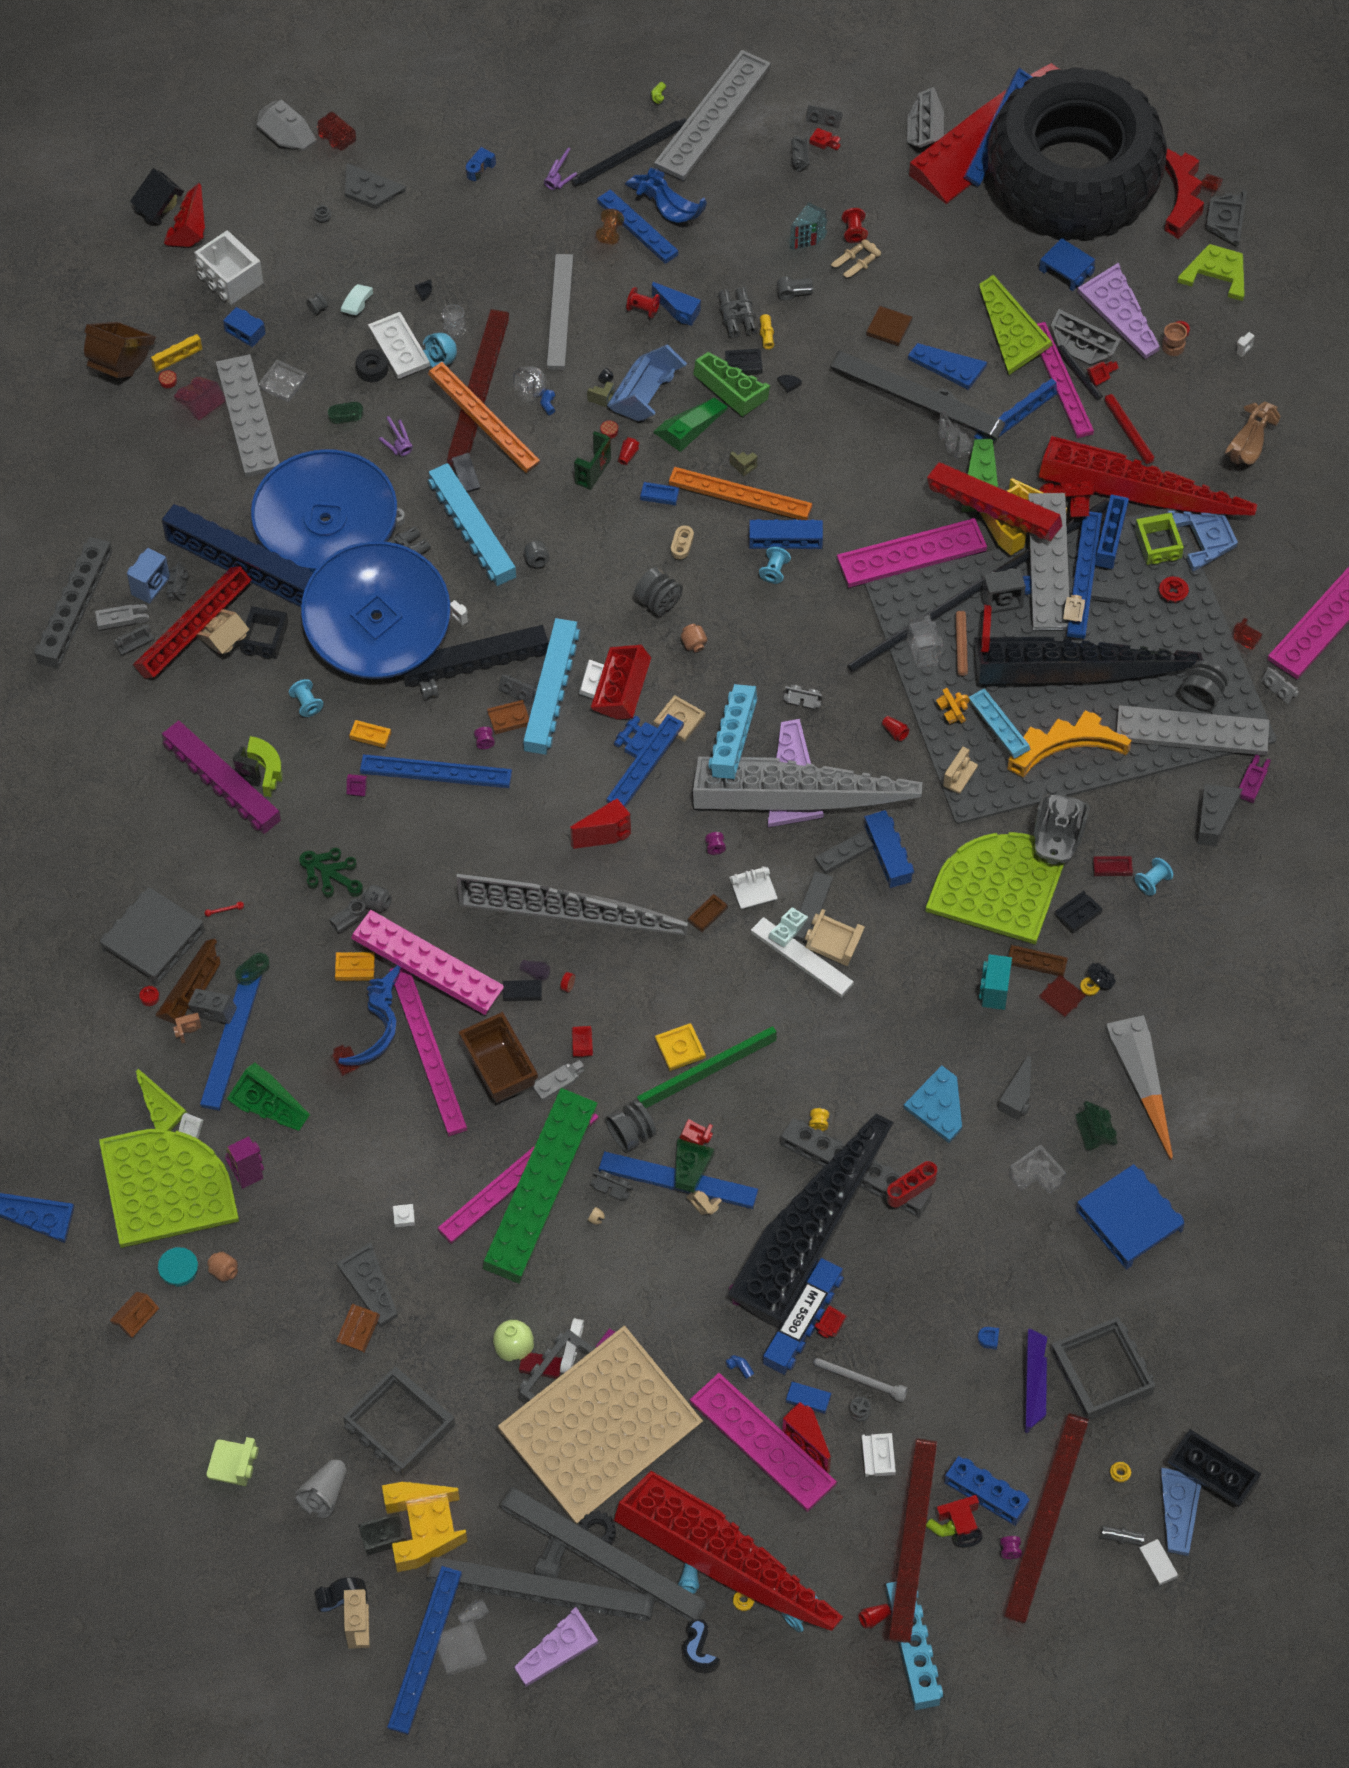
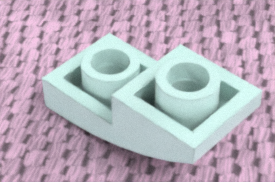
(356, 299)
(788, 927)

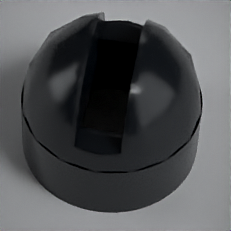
(606, 375)

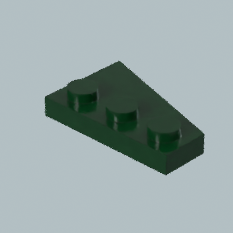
(691, 1164)

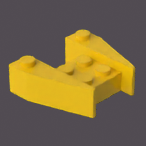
(1007, 536)
(428, 1519)

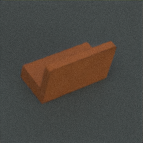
(135, 1313)

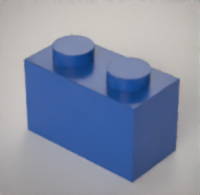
(244, 326)

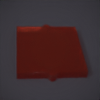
(1062, 996)

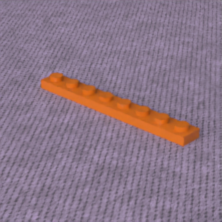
(483, 417)
(740, 494)

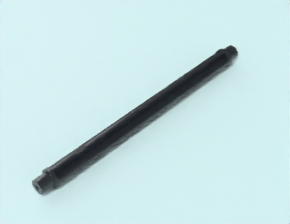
(628, 152)

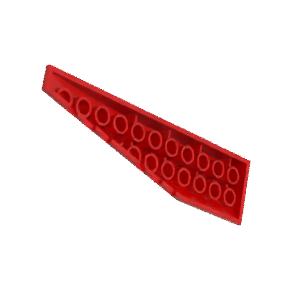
(946, 161)
(1130, 479)
(717, 1548)

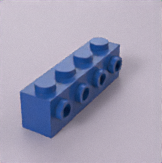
(991, 1493)

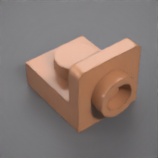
(186, 1024)

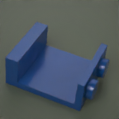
(1068, 262)

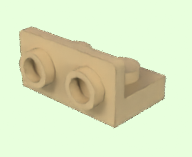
(959, 771)

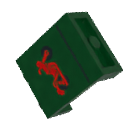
(589, 472)

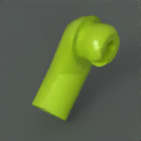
(656, 93)
(941, 1530)

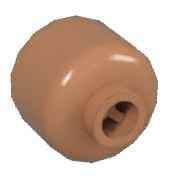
(693, 637)
(222, 1266)

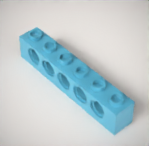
(733, 731)
(921, 1696)

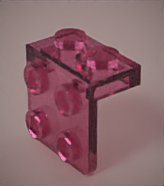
(201, 396)

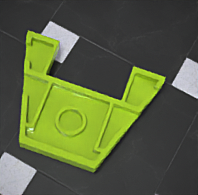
(1219, 264)

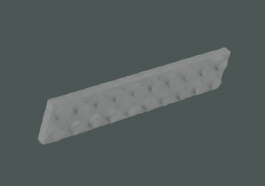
(712, 115)

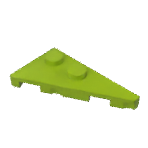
(163, 1109)

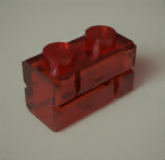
(336, 131)

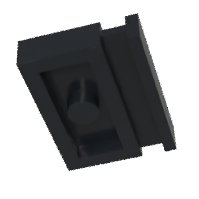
(747, 360)
(1078, 911)

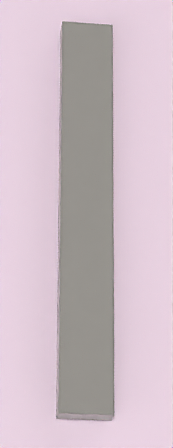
(560, 312)

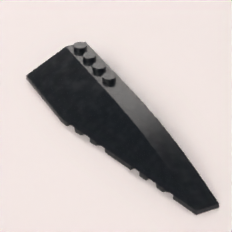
(1051, 661)
(804, 1229)

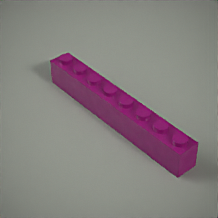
(221, 777)

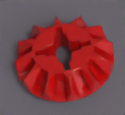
(1174, 583)

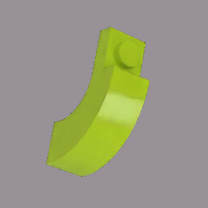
(269, 760)

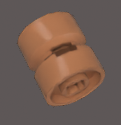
(1174, 339)

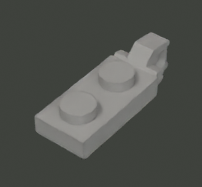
(560, 1078)

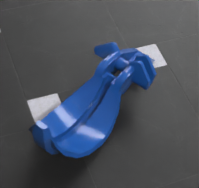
(668, 202)
(379, 999)

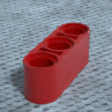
(914, 1176)

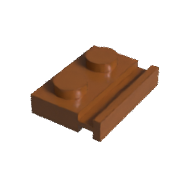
(508, 717)
(358, 1328)

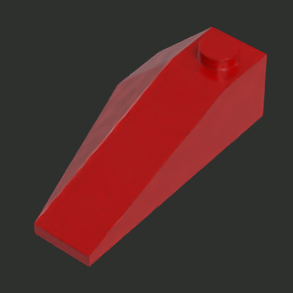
(189, 221)

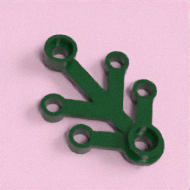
(330, 870)

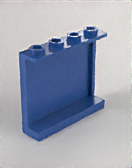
(1129, 1215)

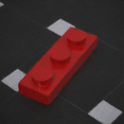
(1069, 489)
(1080, 505)

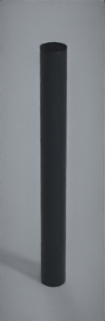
(1080, 372)

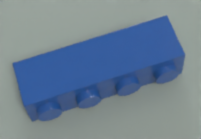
(1112, 531)
(786, 534)
(888, 848)

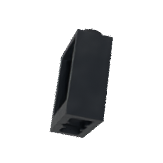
(270, 618)

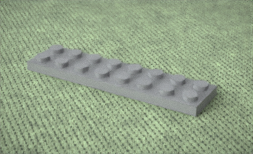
(247, 415)
(1049, 569)
(1194, 730)

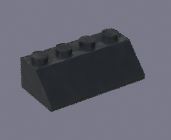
(1215, 1468)

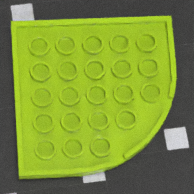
(997, 886)
(165, 1185)

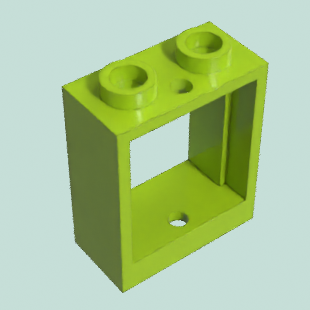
(1154, 524)

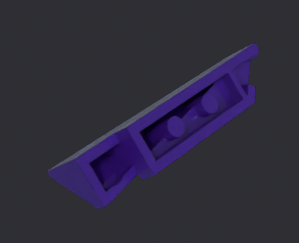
(1035, 1379)

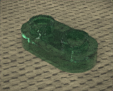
(345, 412)
(251, 969)

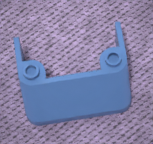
(642, 382)

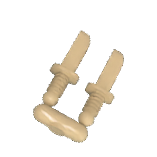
(850, 254)

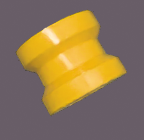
(819, 1119)

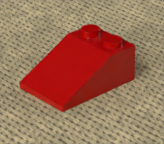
(602, 827)
(804, 1430)

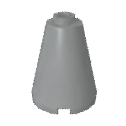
(322, 1489)

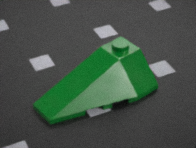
(688, 425)
(264, 1095)

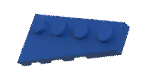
(949, 365)
(40, 1215)

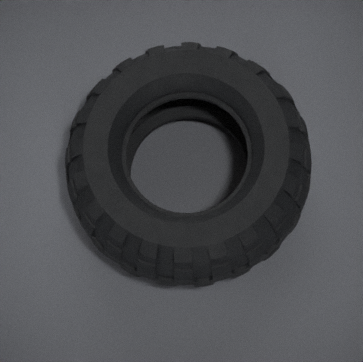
(1086, 107)

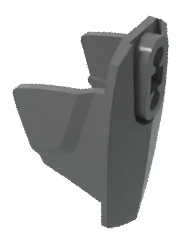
(1059, 827)

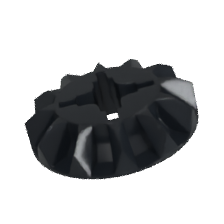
(1101, 975)

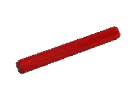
(1129, 428)

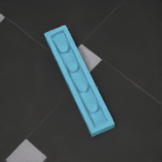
(999, 723)

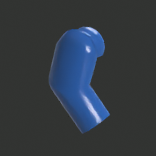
(545, 401)
(741, 1363)

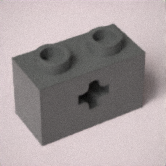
(212, 1006)

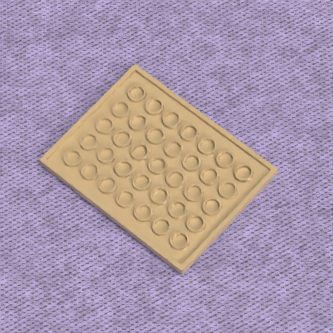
(599, 1424)

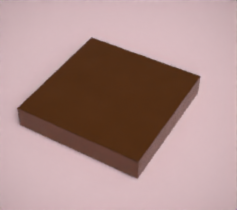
(889, 326)

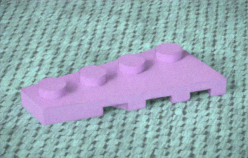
(563, 1644)

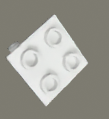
(753, 887)

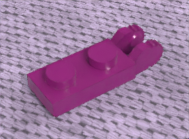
(1254, 779)

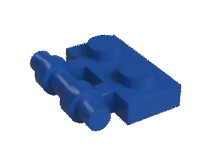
(642, 736)

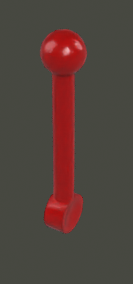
(239, 905)

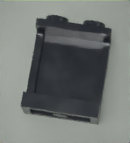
(155, 195)

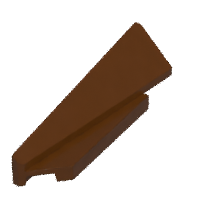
(195, 977)

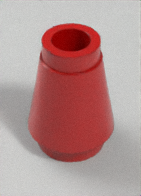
(628, 450)
(896, 728)
(873, 1615)

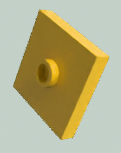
(680, 1047)

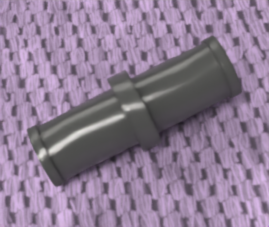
(1122, 1535)

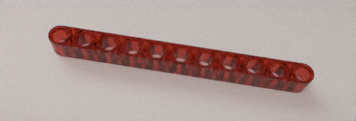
(480, 380)
(1046, 1518)
(913, 1541)

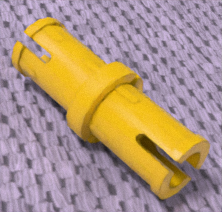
(766, 331)

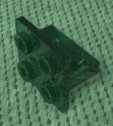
(1096, 1126)

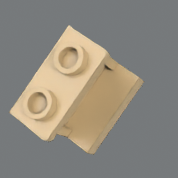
(833, 938)
(356, 1619)

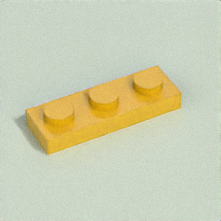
(176, 353)

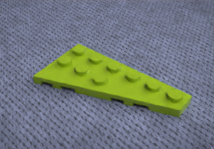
(1015, 330)

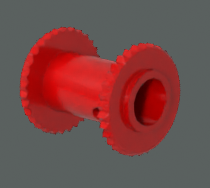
(853, 218)
(643, 302)

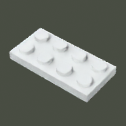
(399, 345)

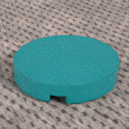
(178, 1266)

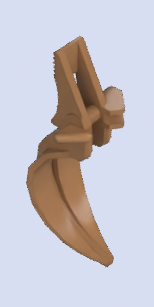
(1249, 441)

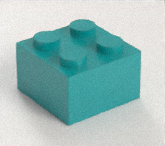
(995, 981)

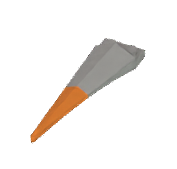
(1135, 1051)

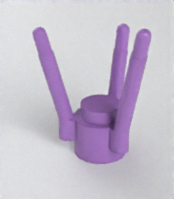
(553, 179)
(402, 445)

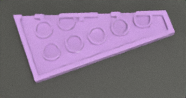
(1118, 306)
(793, 748)

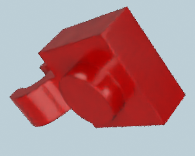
(823, 139)
(1100, 371)

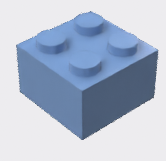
(148, 575)

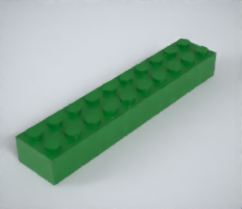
(539, 1186)

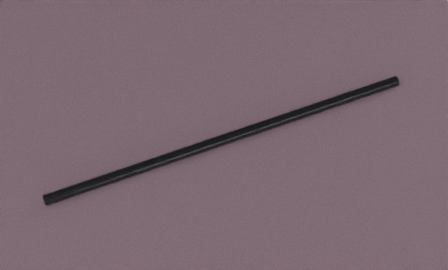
(960, 597)

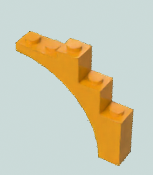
(1062, 736)

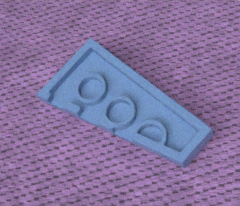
(1180, 1509)

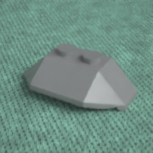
(925, 119)
(285, 126)
(1083, 339)

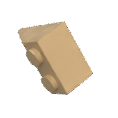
(223, 631)

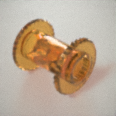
(611, 219)

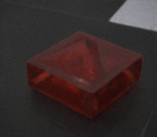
(1212, 182)

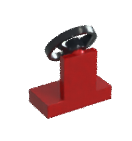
(963, 1520)

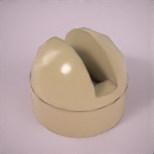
(594, 1217)

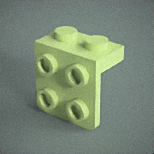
(232, 1461)

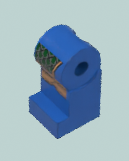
(478, 164)

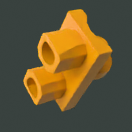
(948, 700)

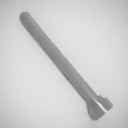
(897, 1392)

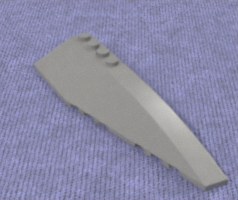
(778, 785)
(560, 904)

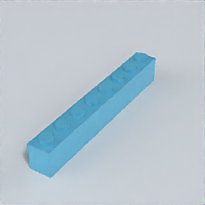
(472, 525)
(550, 686)

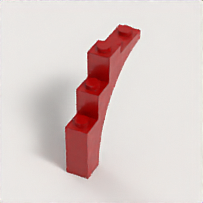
(1188, 207)

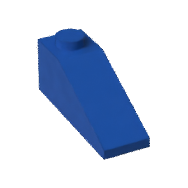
(679, 305)

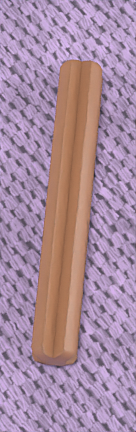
(961, 638)

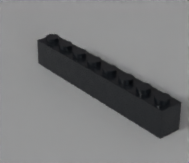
(480, 655)

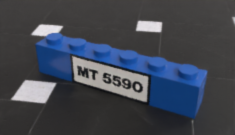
(803, 1316)

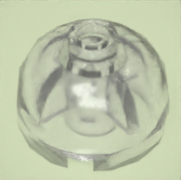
(529, 382)

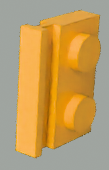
(354, 966)

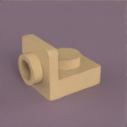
(1074, 608)
(701, 1203)

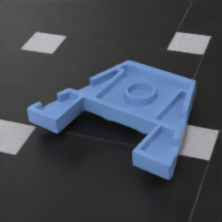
(1212, 535)

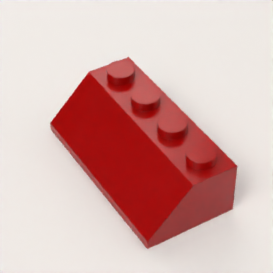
(621, 681)

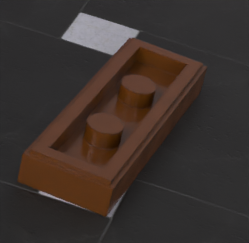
(1038, 961)

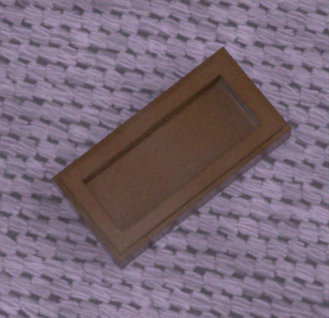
(707, 913)

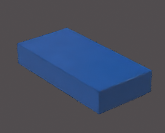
(659, 493)
(810, 1396)

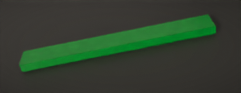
(708, 1067)

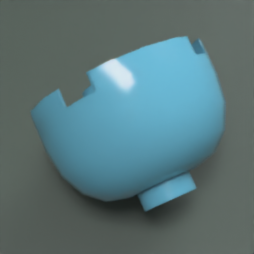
(440, 349)

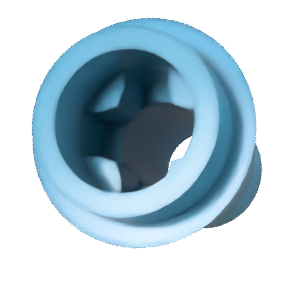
(689, 1579)

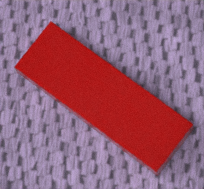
(986, 628)

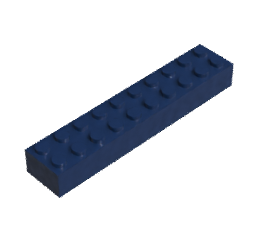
(229, 550)

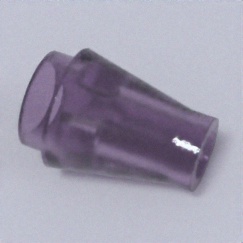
(537, 969)

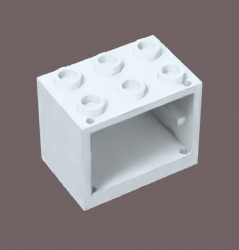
(228, 267)

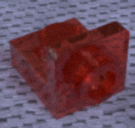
(1246, 635)
(342, 1052)

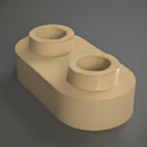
(680, 543)

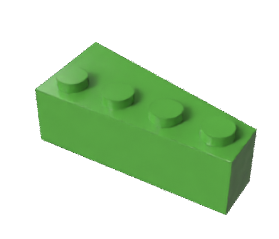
(730, 384)
(982, 465)

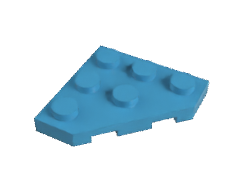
(938, 1104)

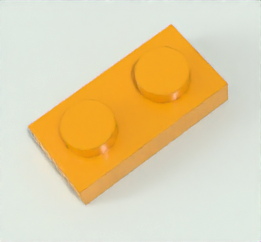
(370, 734)

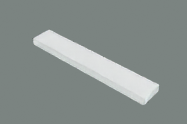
(805, 960)

